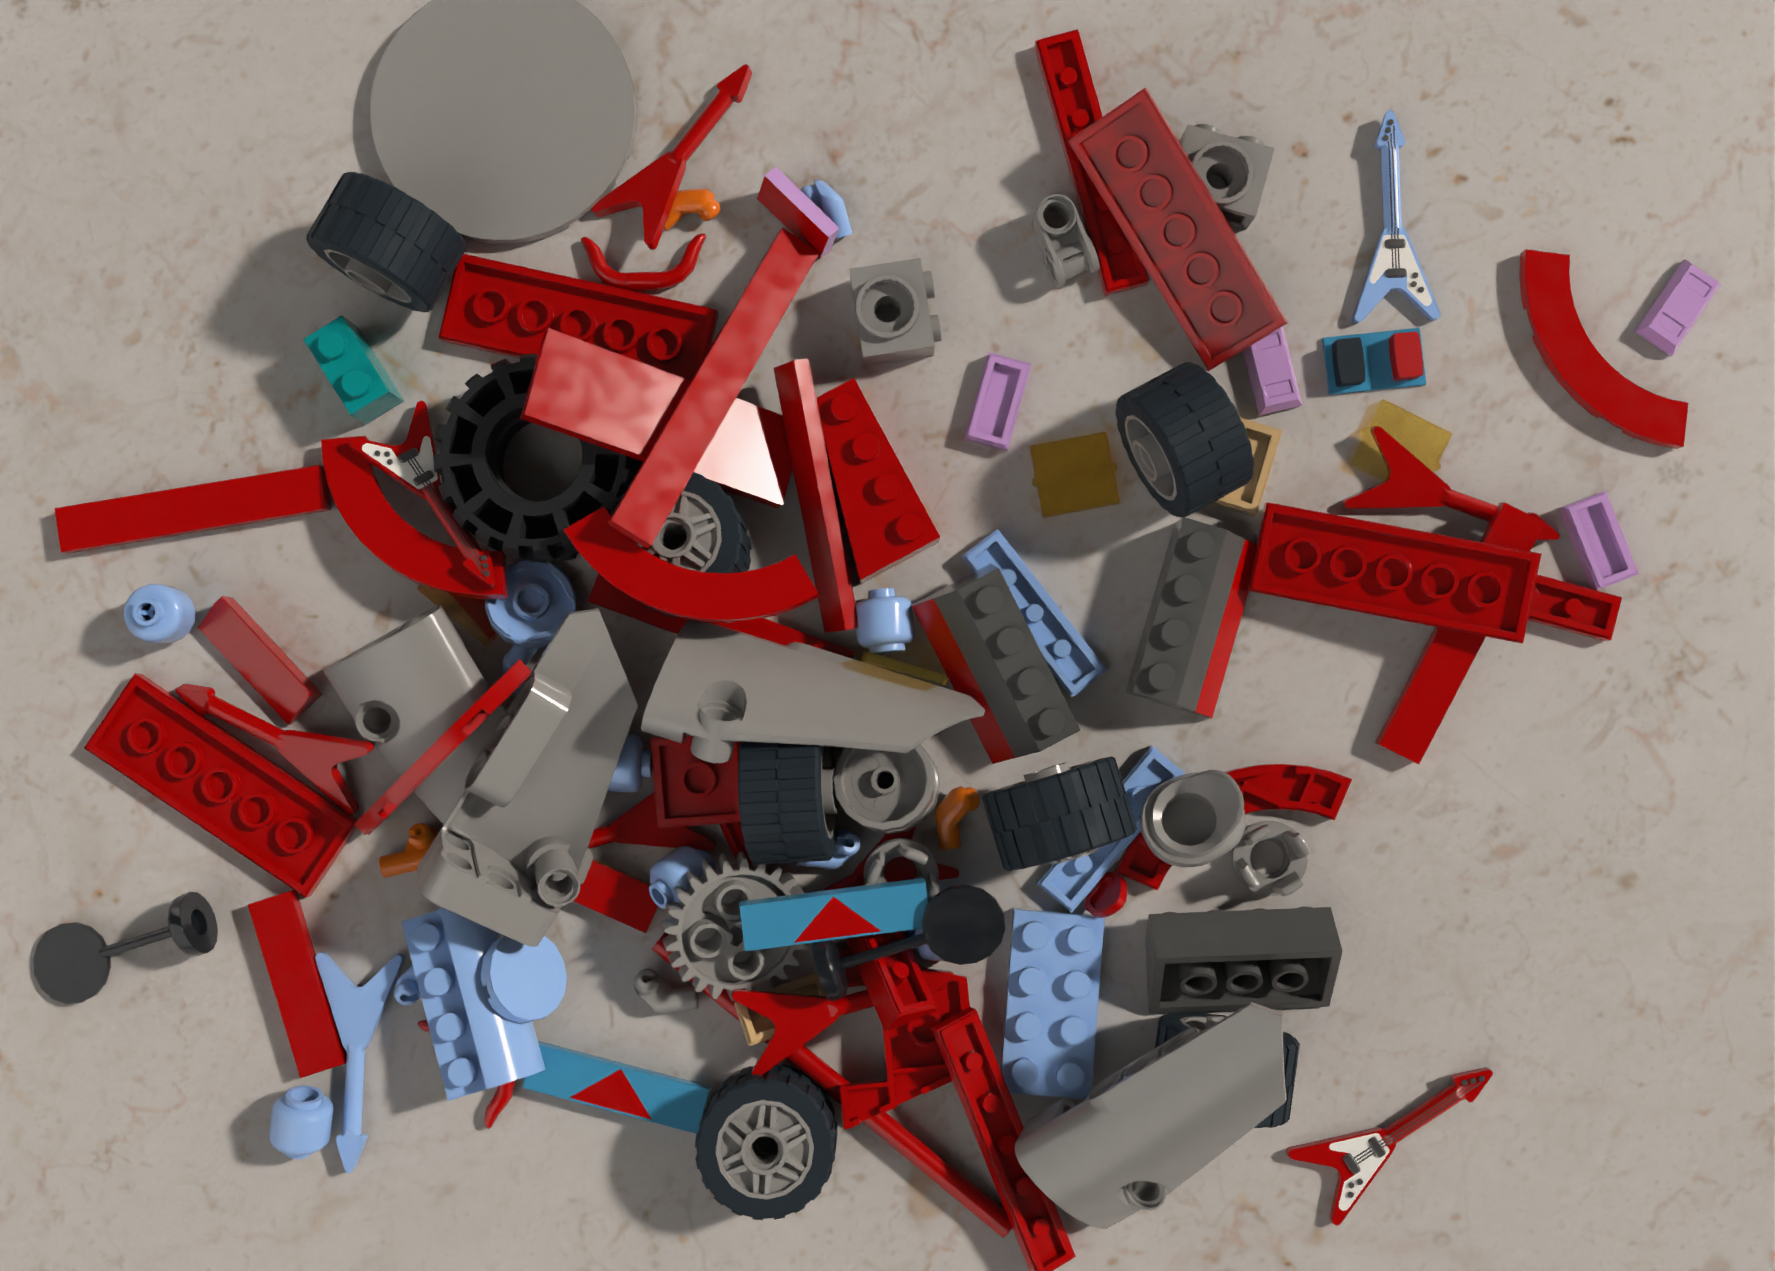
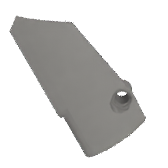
(425, 686)
(754, 690)
(1157, 1118)

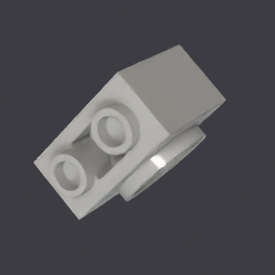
(1239, 161)
(907, 289)

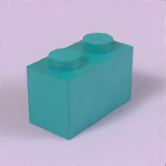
(353, 370)

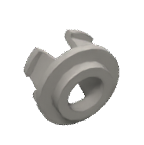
(908, 848)
(1288, 876)

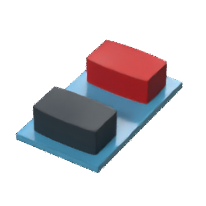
(1374, 361)

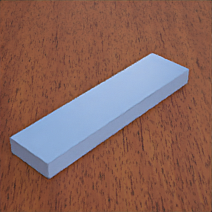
(1061, 645)
(1074, 879)

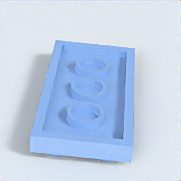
(1052, 1003)

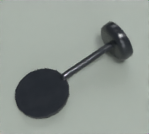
(957, 925)
(76, 962)

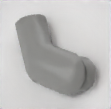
(661, 996)

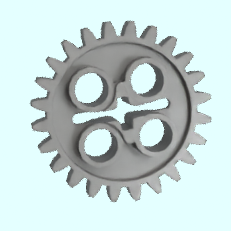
(713, 959)

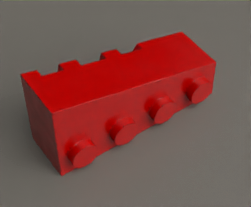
(874, 491)

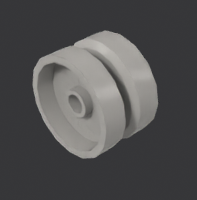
(890, 809)

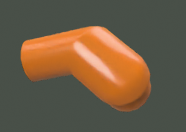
(693, 201)
(951, 812)
(408, 860)

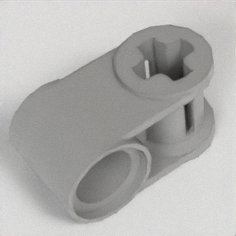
(1065, 249)

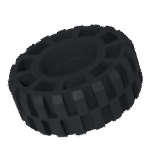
(475, 481)

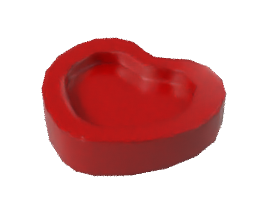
(1107, 896)

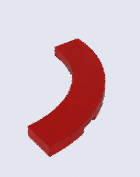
(1581, 367)
(391, 537)
(686, 591)
(443, 747)
(1262, 789)

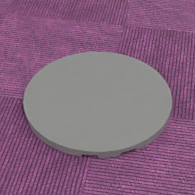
(504, 114)

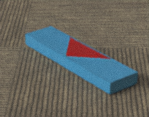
(833, 914)
(620, 1088)

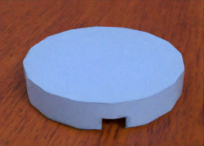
(535, 604)
(523, 979)

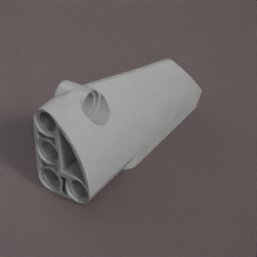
(536, 789)

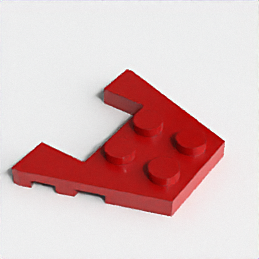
(911, 1056)

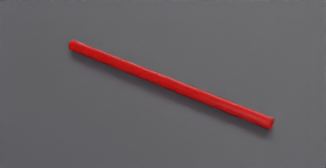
(885, 1127)

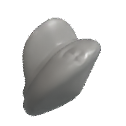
(1193, 818)

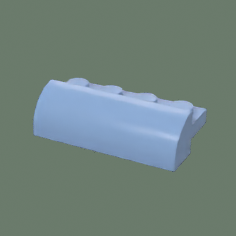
(469, 1037)

